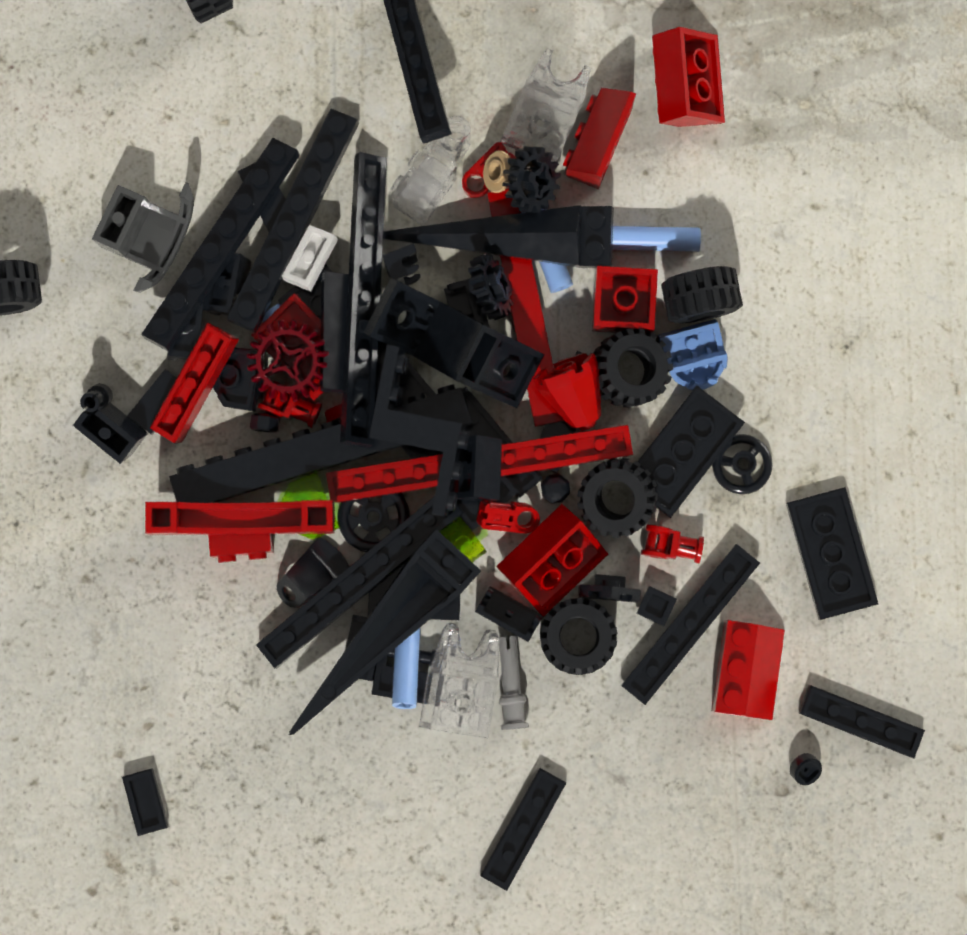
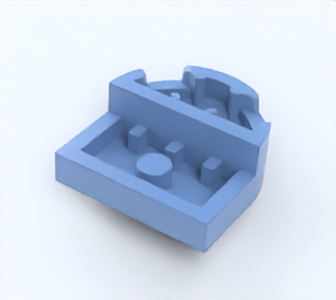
(696, 354)

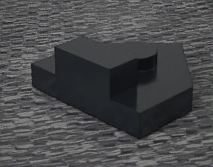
(235, 383)
(609, 588)

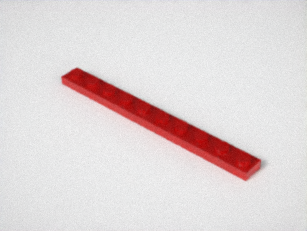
(515, 459)

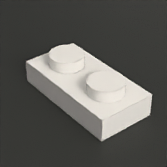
(309, 258)

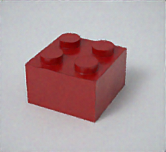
(624, 299)

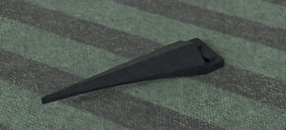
(560, 236)
(420, 590)

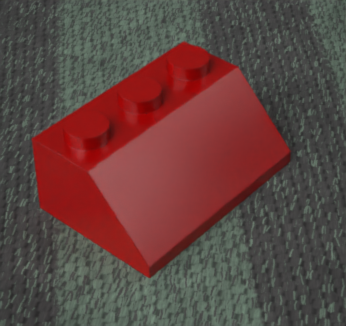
(688, 78)
(599, 136)
(552, 559)
(748, 670)

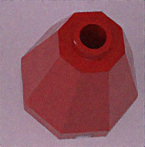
(573, 390)

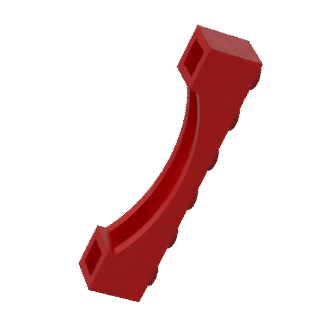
(240, 518)

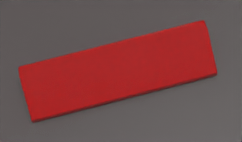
(194, 383)

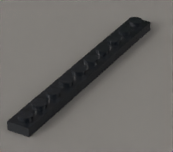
(362, 299)

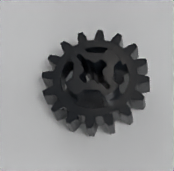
(531, 179)
(490, 287)

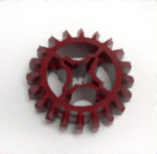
(265, 373)

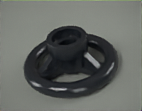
(749, 486)

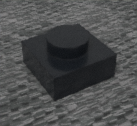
(656, 606)

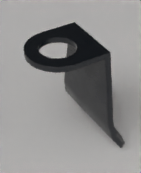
(312, 572)

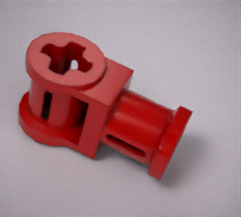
(289, 408)
(669, 544)

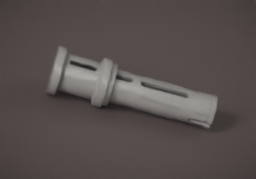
(512, 699)

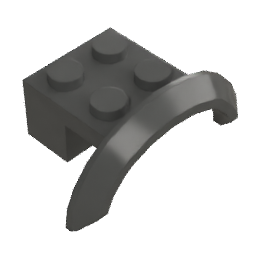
(144, 232)

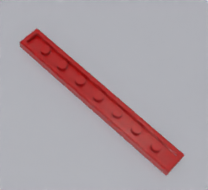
(526, 313)

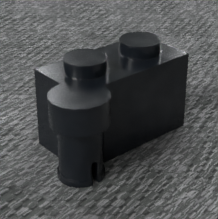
(108, 425)

